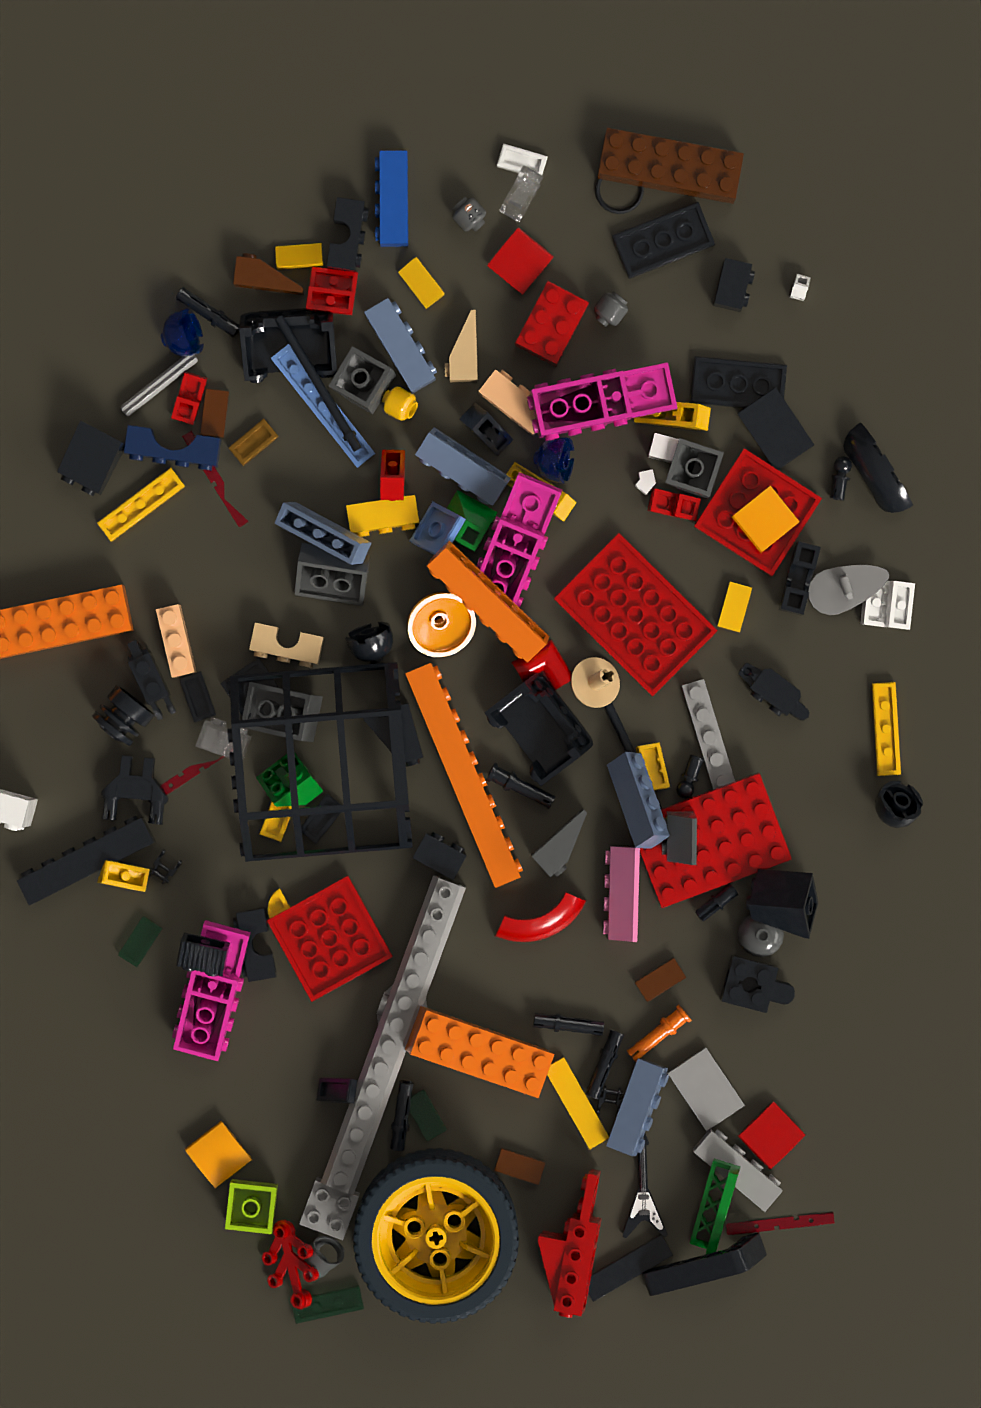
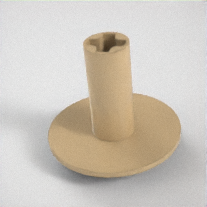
(595, 682)

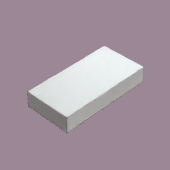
(514, 158)

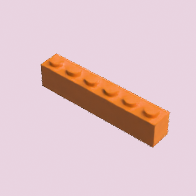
(487, 601)

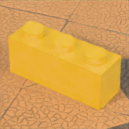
(382, 516)

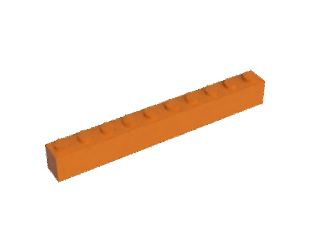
(463, 775)

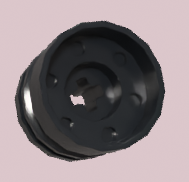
(123, 715)

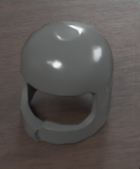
(321, 1262)

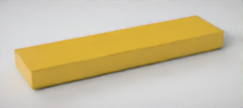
(141, 504)
(886, 729)
(577, 1103)

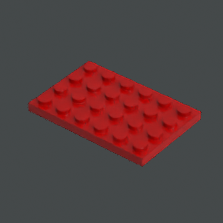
(635, 614)
(733, 841)

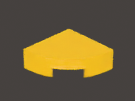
(277, 903)

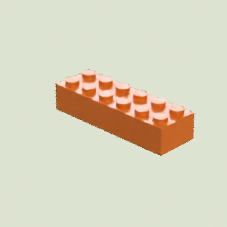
(64, 621)
(479, 1052)

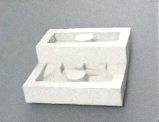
(890, 606)

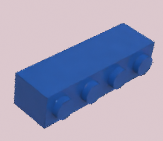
(393, 198)

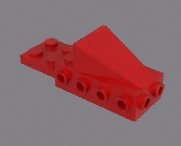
(571, 1255)

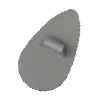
(845, 587)

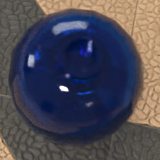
(182, 333)
(554, 460)

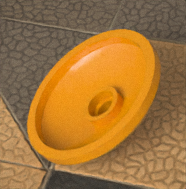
(444, 635)

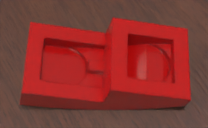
(189, 398)
(674, 504)

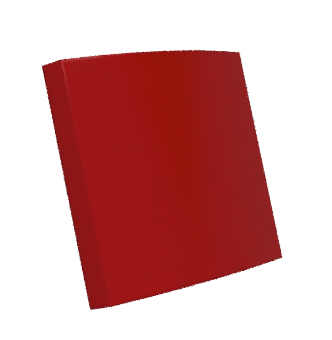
(520, 261)
(332, 291)
(771, 1135)

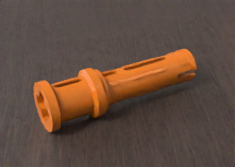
(668, 1026)

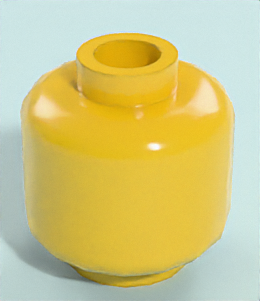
(399, 403)

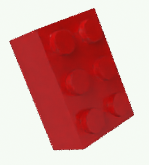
(551, 323)

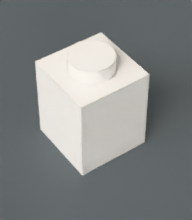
(663, 448)

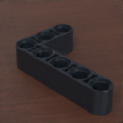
(707, 1267)

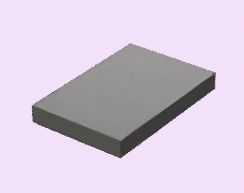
(706, 1089)

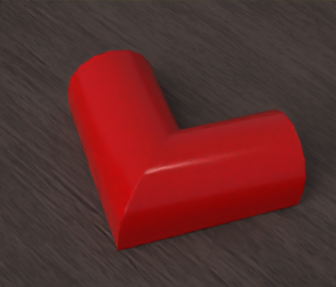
(546, 660)

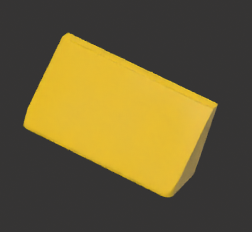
(299, 256)
(421, 283)
(124, 876)

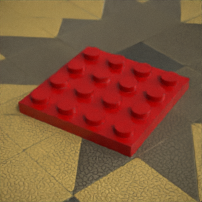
(741, 485)
(329, 938)

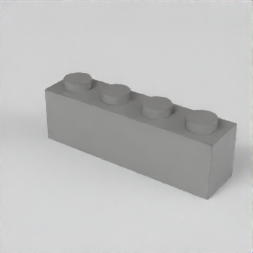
(751, 1180)

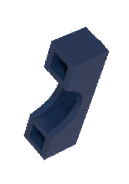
(202, 451)

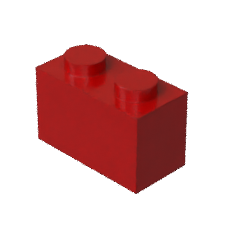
(392, 475)

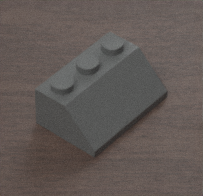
(329, 577)

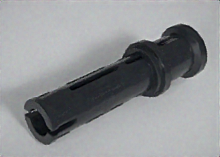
(509, 781)

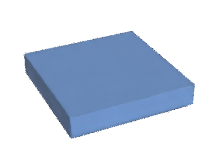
(436, 528)

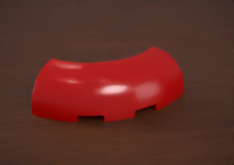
(542, 926)

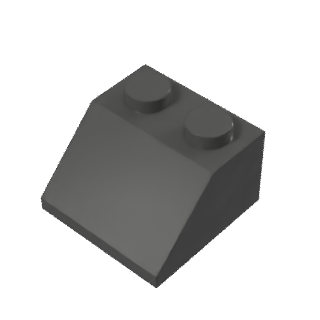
(362, 380)
(694, 468)
(682, 842)

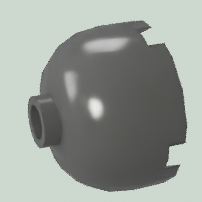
(759, 938)

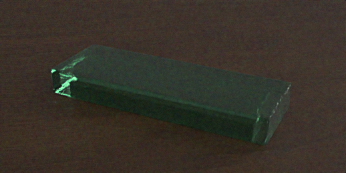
(331, 1304)

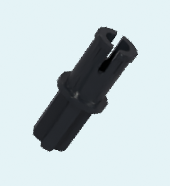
(716, 902)

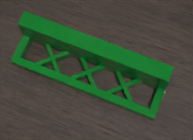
(721, 1212)

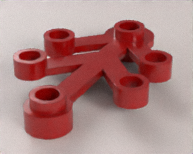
(285, 1236)

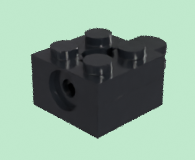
(754, 985)

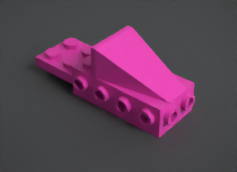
(600, 400)
(519, 536)
(211, 999)

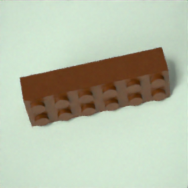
(670, 165)

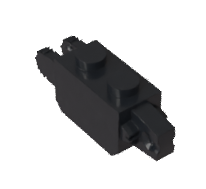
(149, 679)
(775, 690)

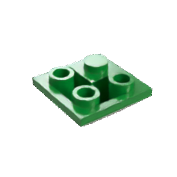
(477, 520)
(277, 785)

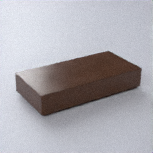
(214, 413)
(660, 979)
(520, 1166)

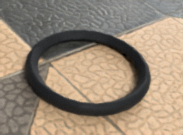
(617, 211)

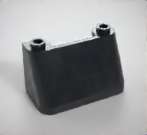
(263, 339)
(541, 727)

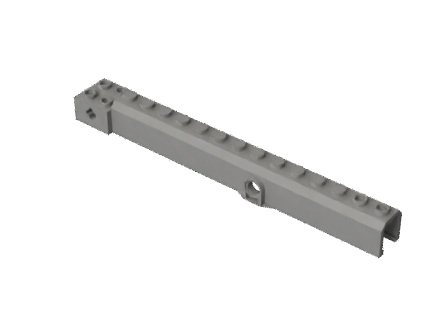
(334, 1195)

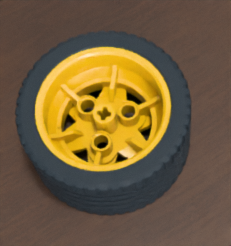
(446, 1293)

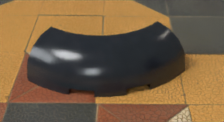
(876, 470)

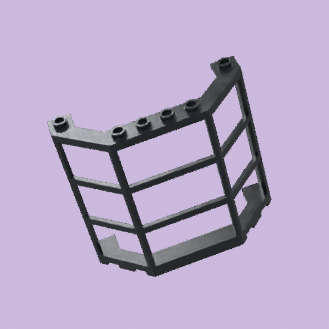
(393, 711)

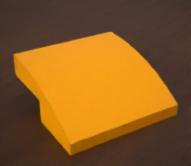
(765, 519)
(218, 1154)

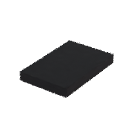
(775, 429)

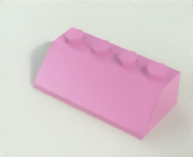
(623, 893)

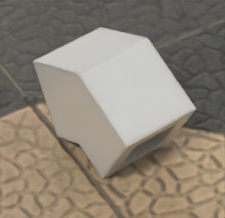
(800, 287)
(646, 481)

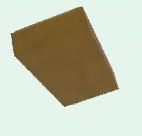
(253, 442)

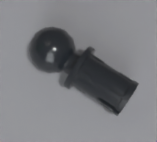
(842, 466)
(685, 788)

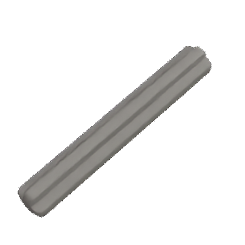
(158, 384)

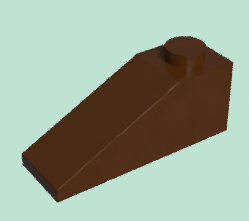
(258, 275)

